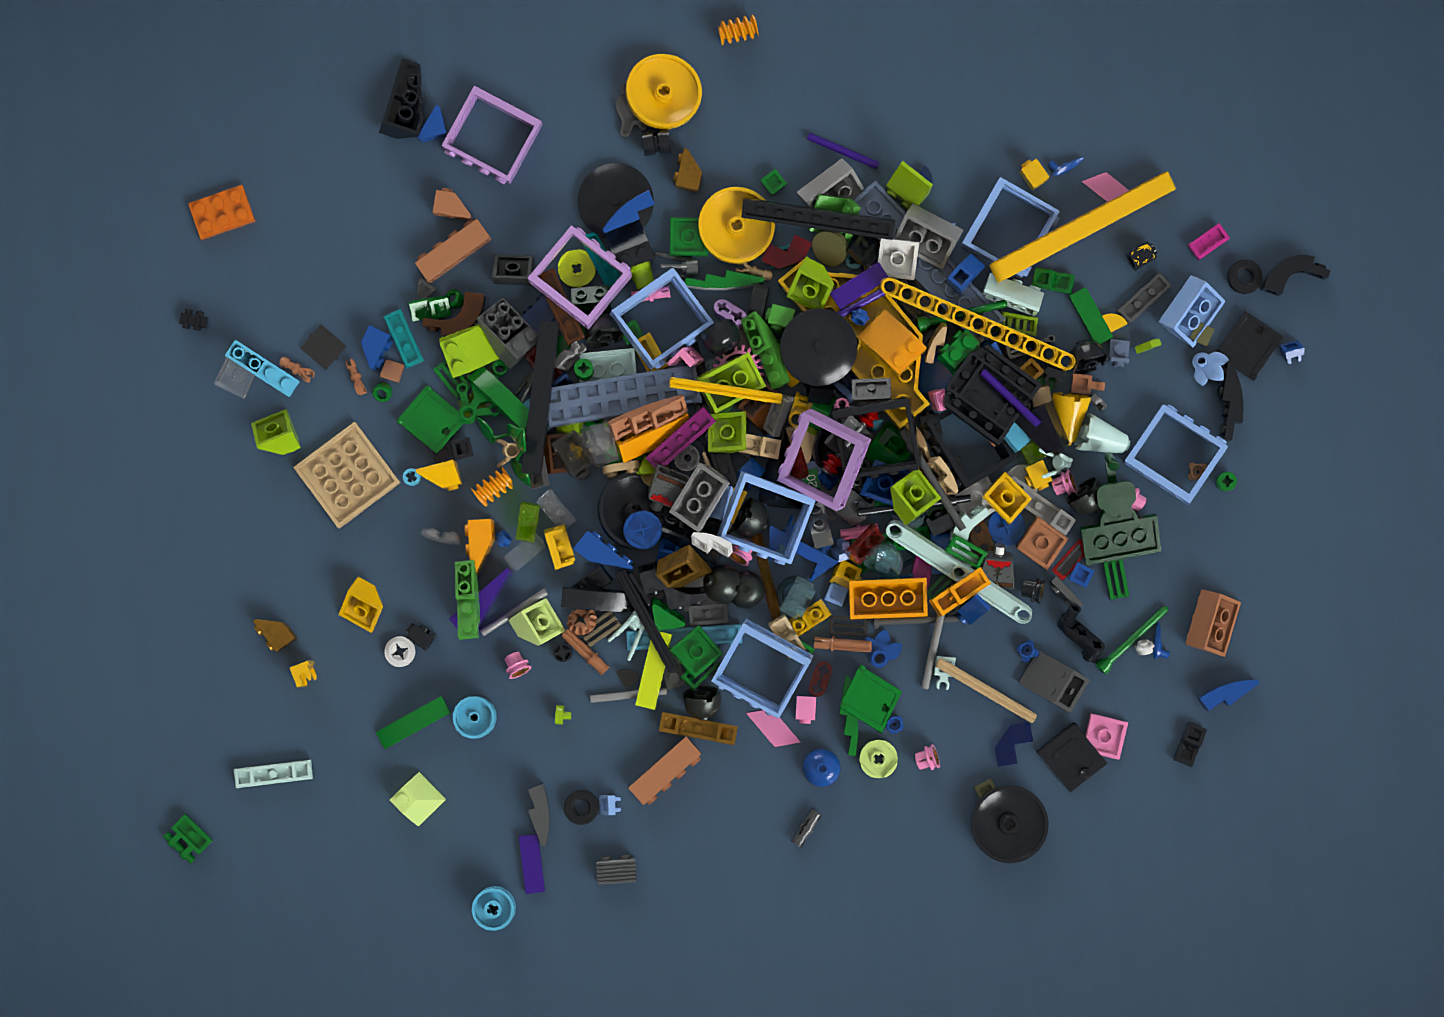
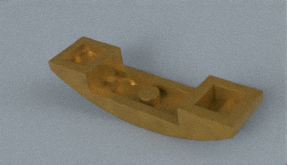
(698, 728)

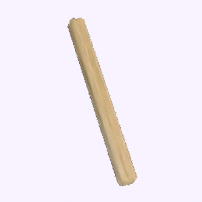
(986, 690)

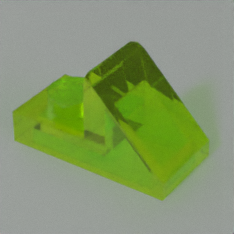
(528, 522)

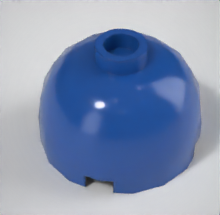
(821, 767)

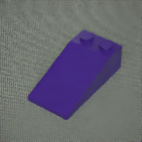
(488, 596)

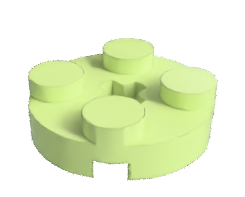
(889, 759)

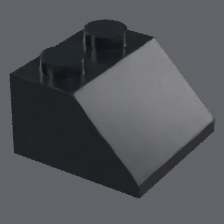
(630, 244)

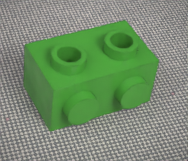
(778, 317)

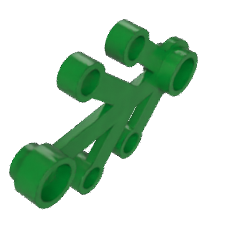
(478, 398)

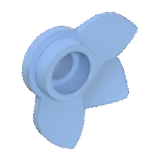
(1211, 368)

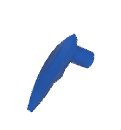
(1059, 170)
(1157, 650)

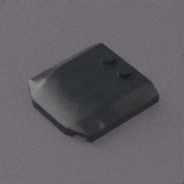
(979, 403)

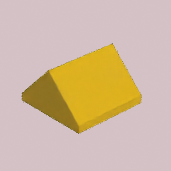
(1006, 497)

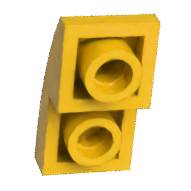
(812, 616)

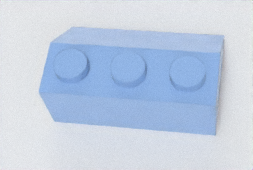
(1192, 305)

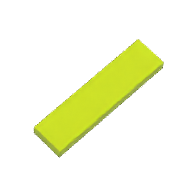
(652, 676)

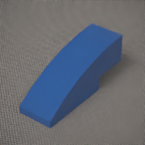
(629, 212)
(1227, 693)

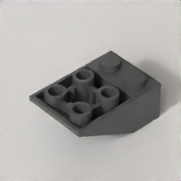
(507, 332)
(855, 500)
(1054, 681)

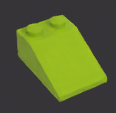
(908, 186)
(467, 350)
(737, 373)

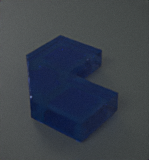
(1005, 748)

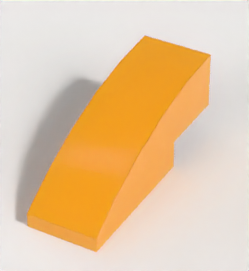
(959, 592)

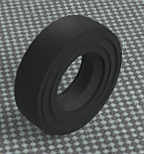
(1255, 270)
(569, 807)

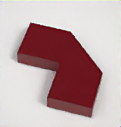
(780, 259)

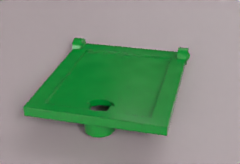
(428, 417)
(870, 699)

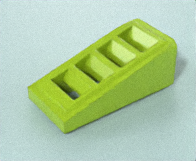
(1033, 323)

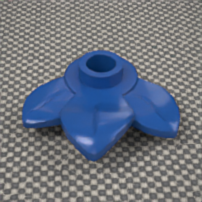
(883, 646)

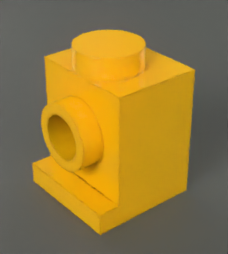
(844, 573)

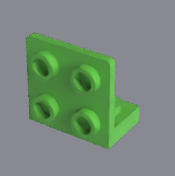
(837, 204)

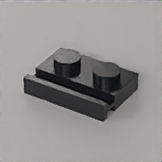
(864, 250)

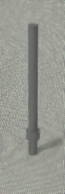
(933, 481)

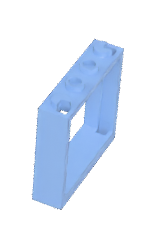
(1021, 194)
(644, 293)
(1158, 479)
(798, 530)
(776, 642)

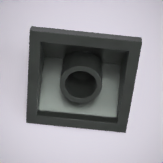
(512, 269)

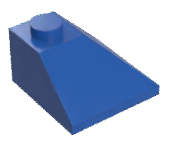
(879, 487)

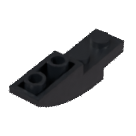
(1230, 393)

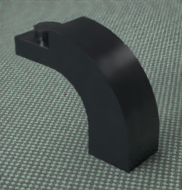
(1279, 274)

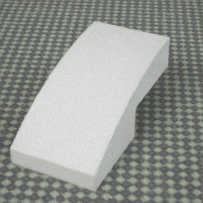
(708, 541)

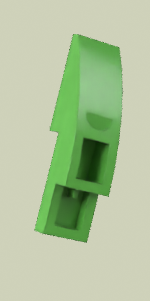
(767, 347)
(467, 599)

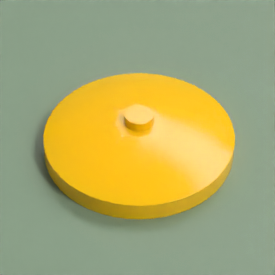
(663, 91)
(729, 235)

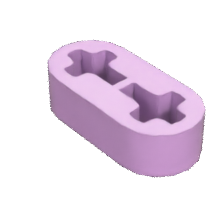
(731, 312)

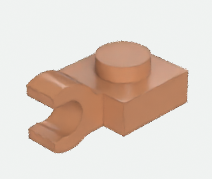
(1083, 384)

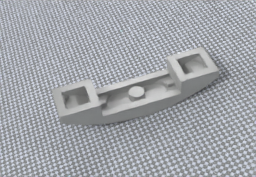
(1046, 510)

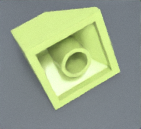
(537, 623)
(418, 799)

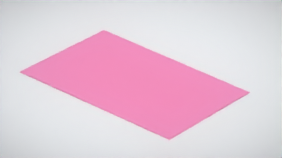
(1105, 186)
(773, 728)

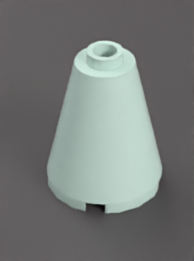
(1100, 436)

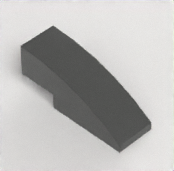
(541, 813)

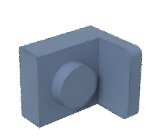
(1118, 352)

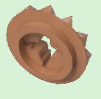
(579, 628)

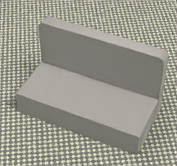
(778, 416)

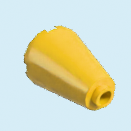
(1071, 412)

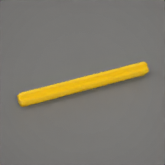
(725, 390)

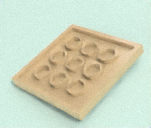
(347, 475)

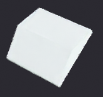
(898, 258)

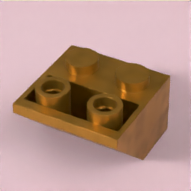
(681, 568)

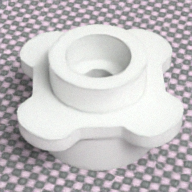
(1144, 647)

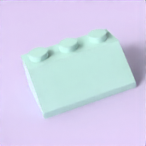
(1017, 295)

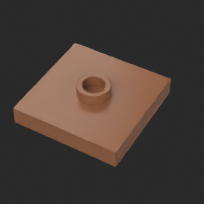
(1041, 543)

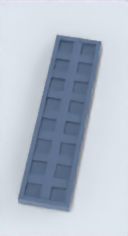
(616, 395)

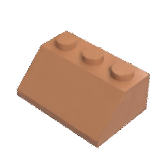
(1213, 622)

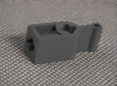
(1014, 354)

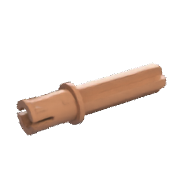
(842, 644)
(591, 658)

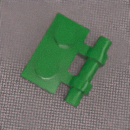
(192, 834)

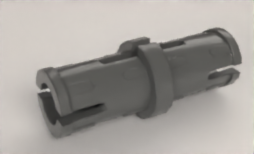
(806, 828)

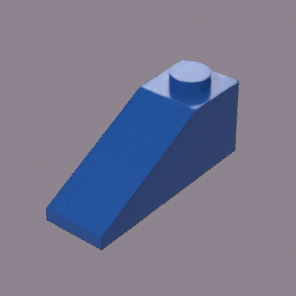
(972, 609)

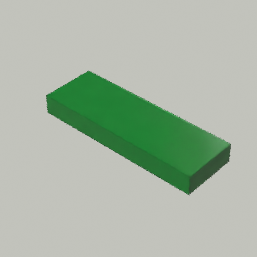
(1090, 316)

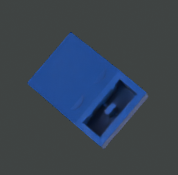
(597, 552)

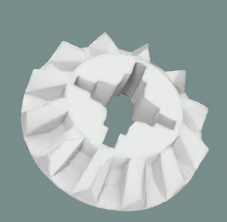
(391, 648)

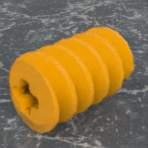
(738, 29)
(493, 487)

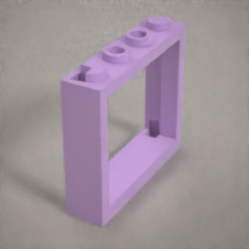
(503, 106)
(558, 299)
(861, 445)

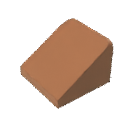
(392, 371)

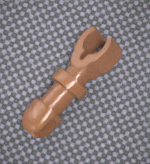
(297, 369)
(355, 377)

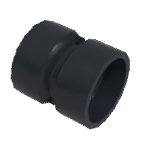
(656, 142)

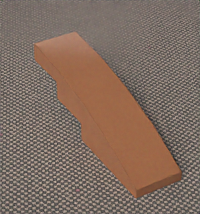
(649, 415)

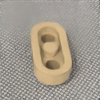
(614, 469)

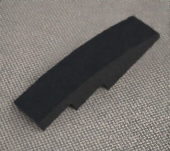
(596, 599)

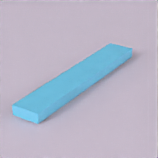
(718, 634)

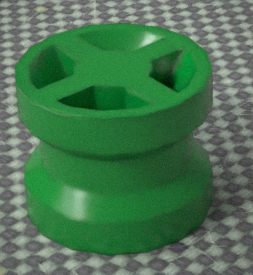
(585, 373)
(1222, 481)

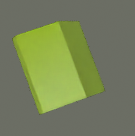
(727, 433)

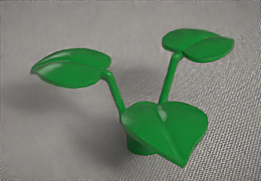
(518, 435)

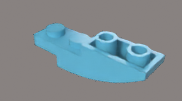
(262, 368)

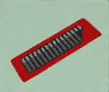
(1069, 561)

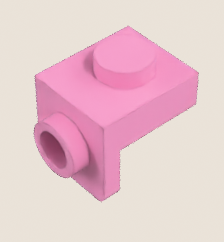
(937, 398)

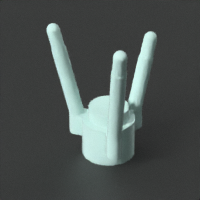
(1060, 462)
(634, 623)

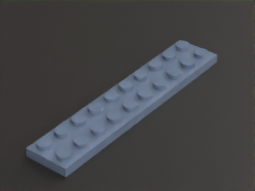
(878, 203)

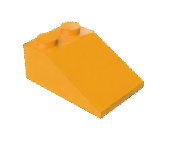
(892, 342)

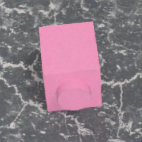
(805, 709)

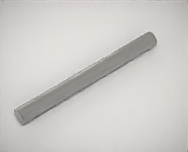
(504, 618)
(932, 652)
(621, 695)

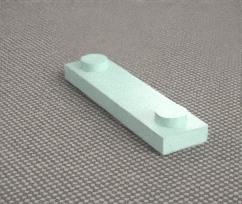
(273, 773)

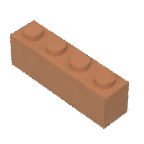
(452, 251)
(665, 770)

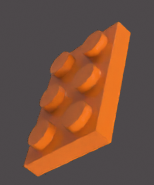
(221, 212)

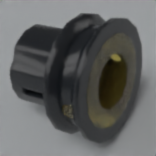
(1033, 590)

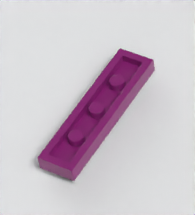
(681, 438)

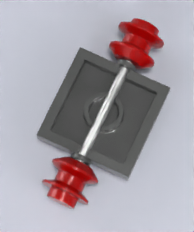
(860, 427)

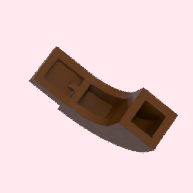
(472, 308)

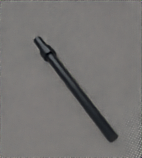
(888, 508)

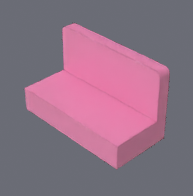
(687, 354)

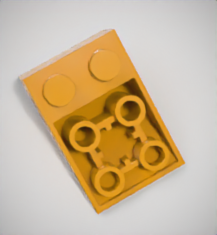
(481, 539)

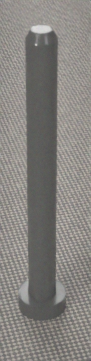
(911, 620)

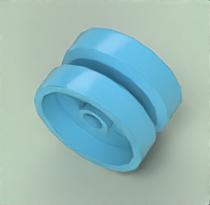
(486, 717)
(490, 919)

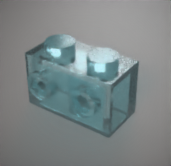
(796, 598)

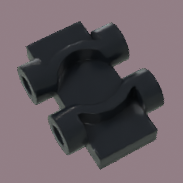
(197, 321)

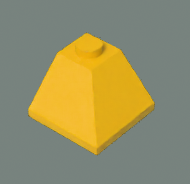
(442, 474)
(362, 605)

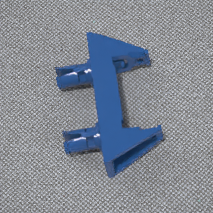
(818, 555)

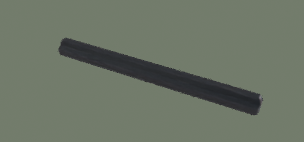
(646, 620)

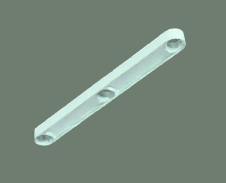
(948, 563)

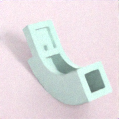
(976, 515)

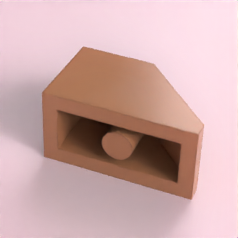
(449, 205)

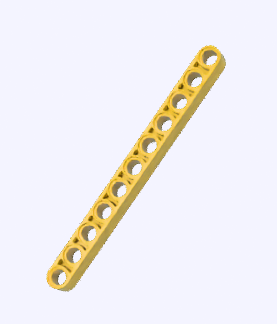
(1082, 226)
(985, 328)

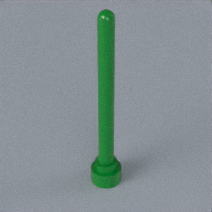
(925, 322)
(1105, 664)

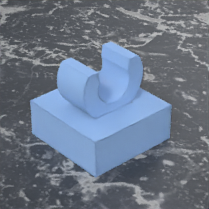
(607, 804)

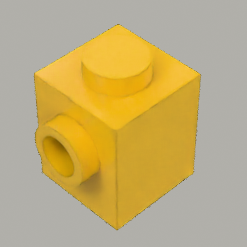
(1033, 173)
(1034, 476)

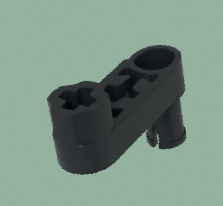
(1090, 643)

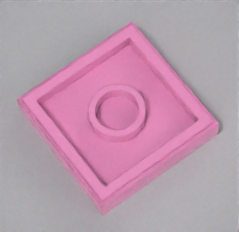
(1106, 735)

